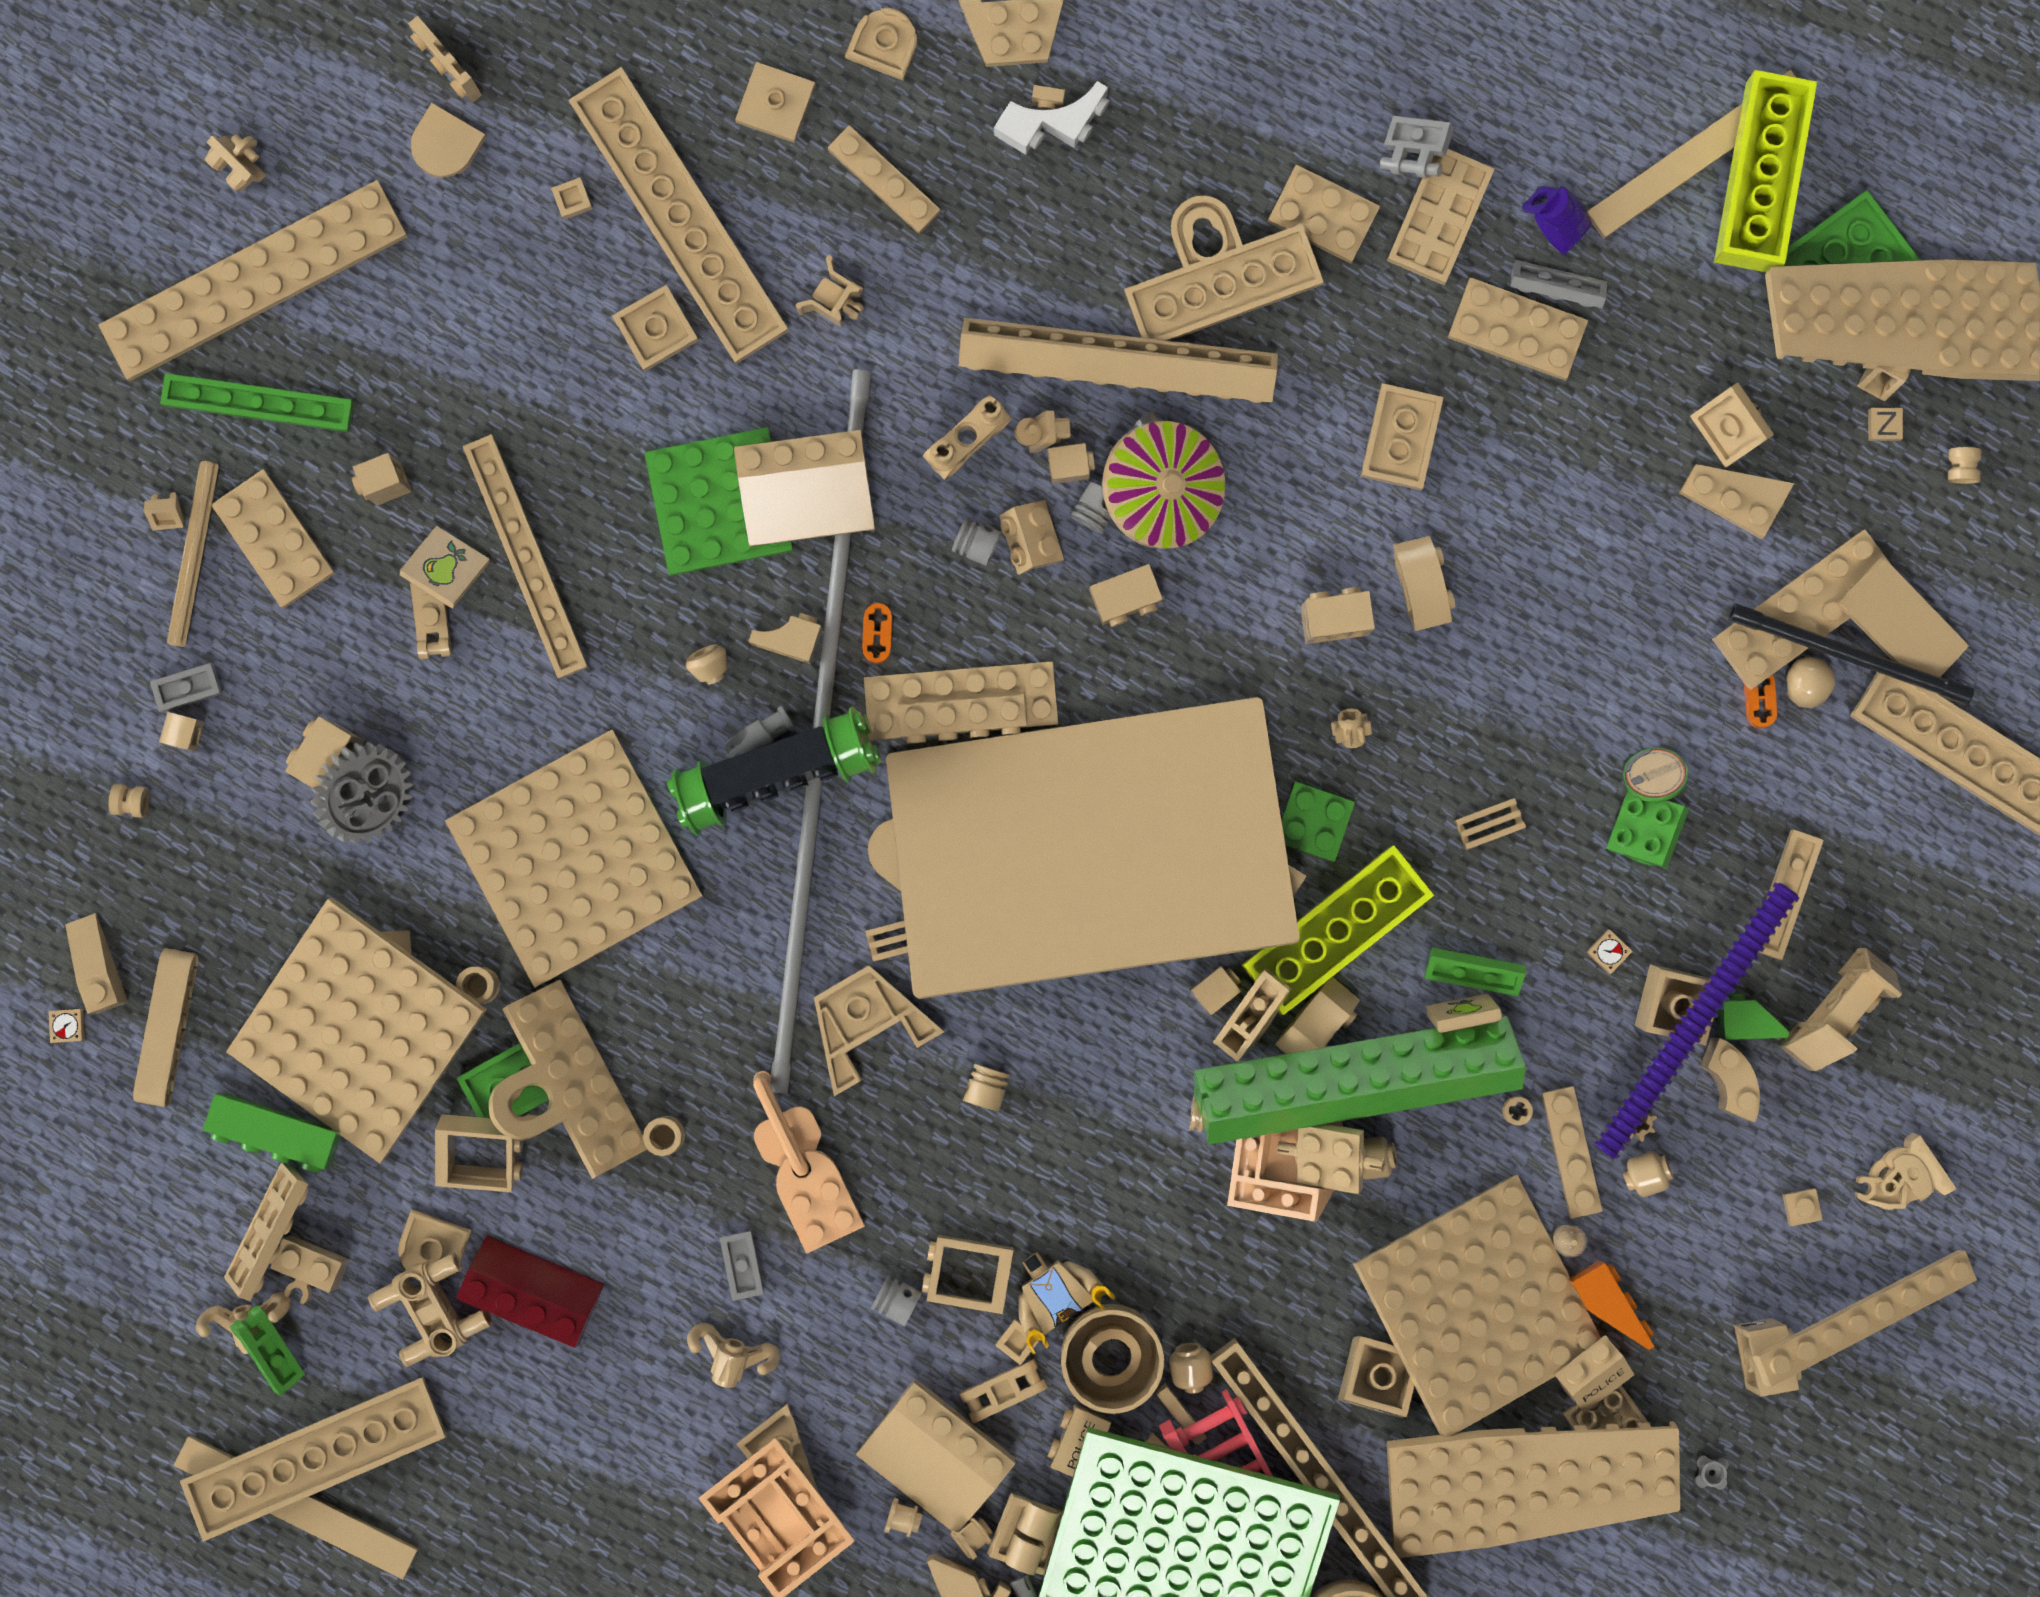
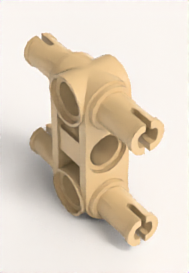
(984, 420)
(430, 1310)

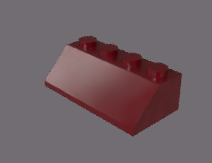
(530, 1291)

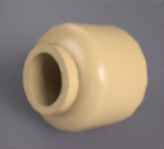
(1380, 1148)
(1648, 1174)
(1191, 1367)

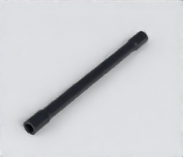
(1943, 687)

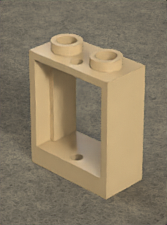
(473, 1177)
(1001, 1281)

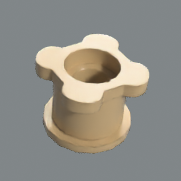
(903, 1518)
(972, 1537)

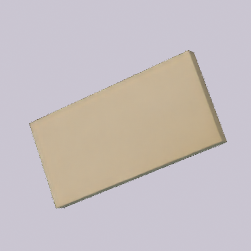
(1902, 621)

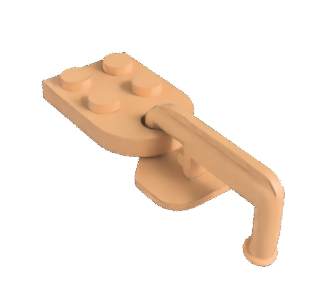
(816, 1201)

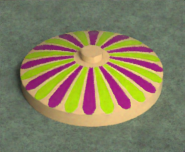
(1163, 484)

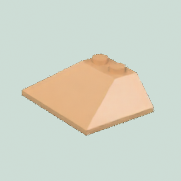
(1269, 1180)
(777, 1518)

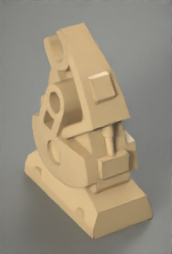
(1909, 1176)

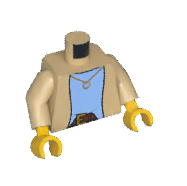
(1055, 1296)

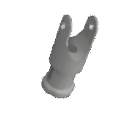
(760, 733)

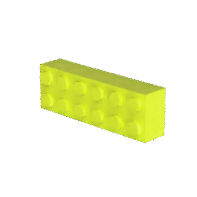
(1765, 171)
(1343, 926)

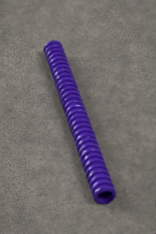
(1697, 1020)

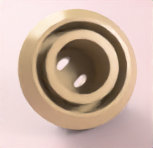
(708, 664)

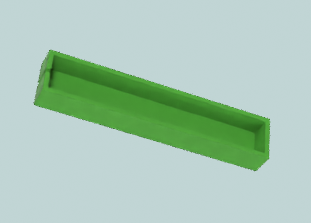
(1357, 1080)

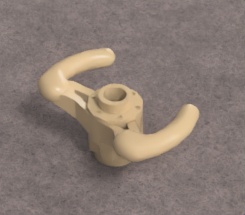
(274, 1307)
(732, 1355)

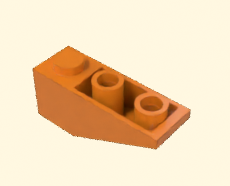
(1604, 1299)

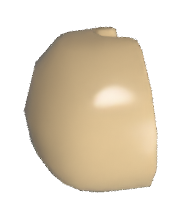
(1810, 682)

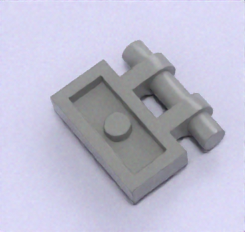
(1417, 136)

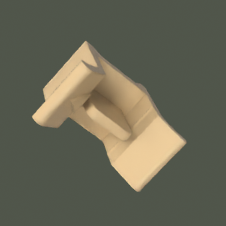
(834, 297)

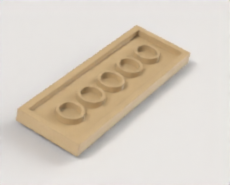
(1805, 603)

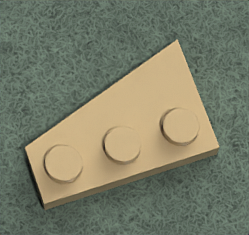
(443, 61)
(1737, 497)
(782, 1427)

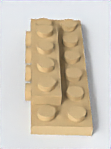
(961, 702)

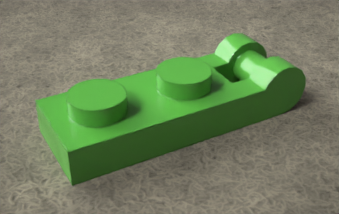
(268, 1350)

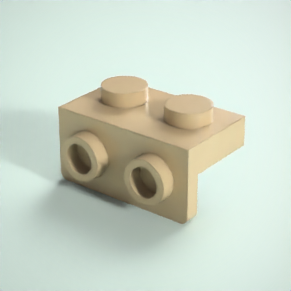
(1031, 536)

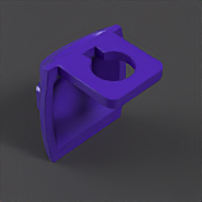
(1560, 217)

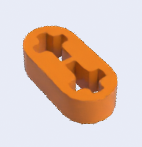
(869, 633)
(1768, 700)

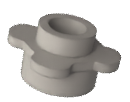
(1718, 1479)

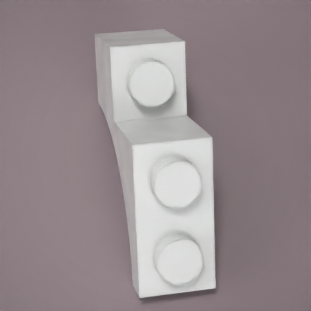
(1071, 124)

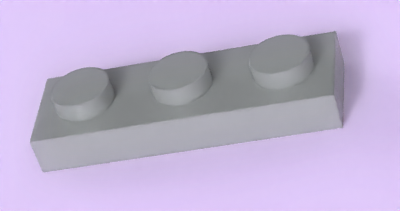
(1558, 284)

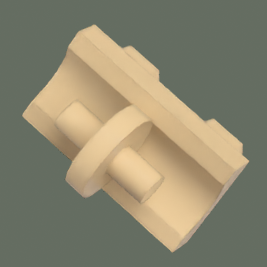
(239, 155)
(1042, 431)

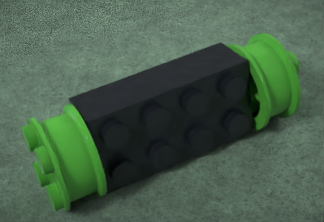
(760, 774)

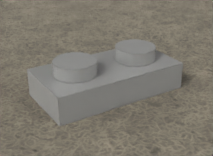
(186, 687)
(742, 1265)

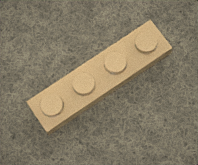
(884, 179)
(1795, 873)
(1571, 1152)

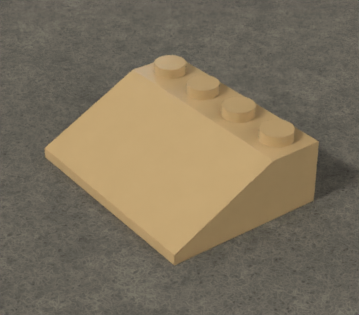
(804, 488)
(936, 1456)

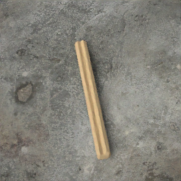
(192, 553)

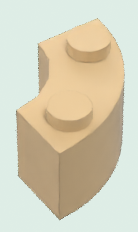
(1423, 583)
(1319, 1018)
(1734, 1078)

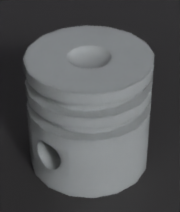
(1092, 509)
(976, 541)
(896, 1300)

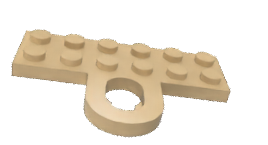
(1224, 284)
(572, 1076)

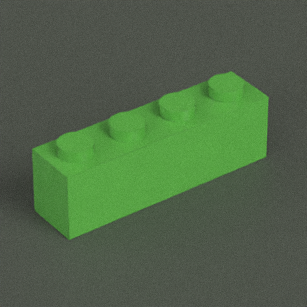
(271, 1131)

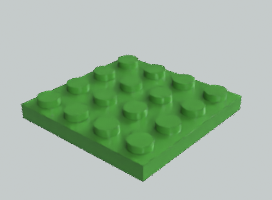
(1852, 235)
(702, 504)

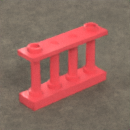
(1179, 1438)

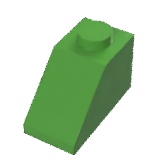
(1747, 1020)

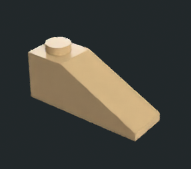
(94, 966)
(1252, 1016)

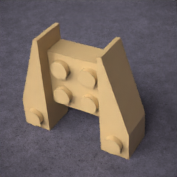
(1821, 1037)

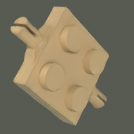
(1331, 1157)

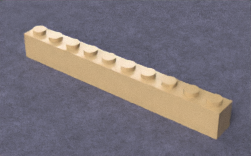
(1118, 360)
(1314, 1470)

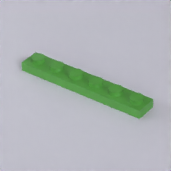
(257, 402)

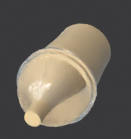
(1569, 1240)

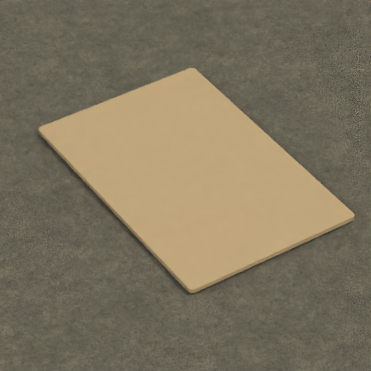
(1090, 848)

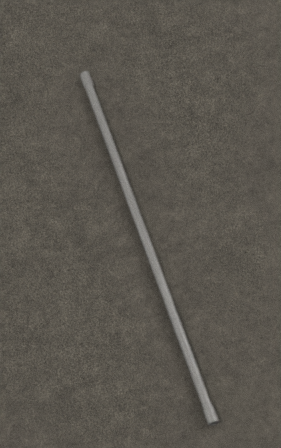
(781, 1066)

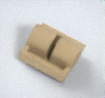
(1025, 1535)

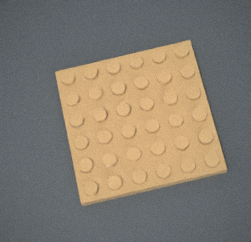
(573, 858)
(356, 1030)
(1478, 1305)

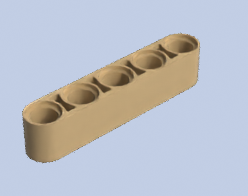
(164, 1027)

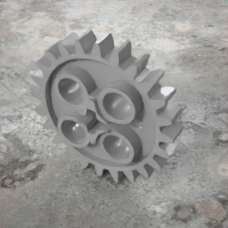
(361, 793)

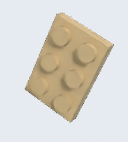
(1330, 214)
(1401, 436)

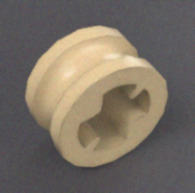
(1513, 1102)

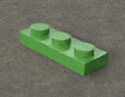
(1475, 971)

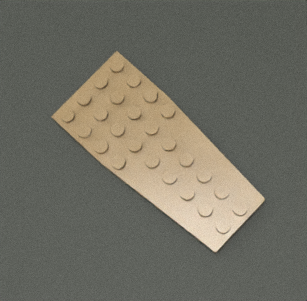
(1912, 315)
(1526, 1486)

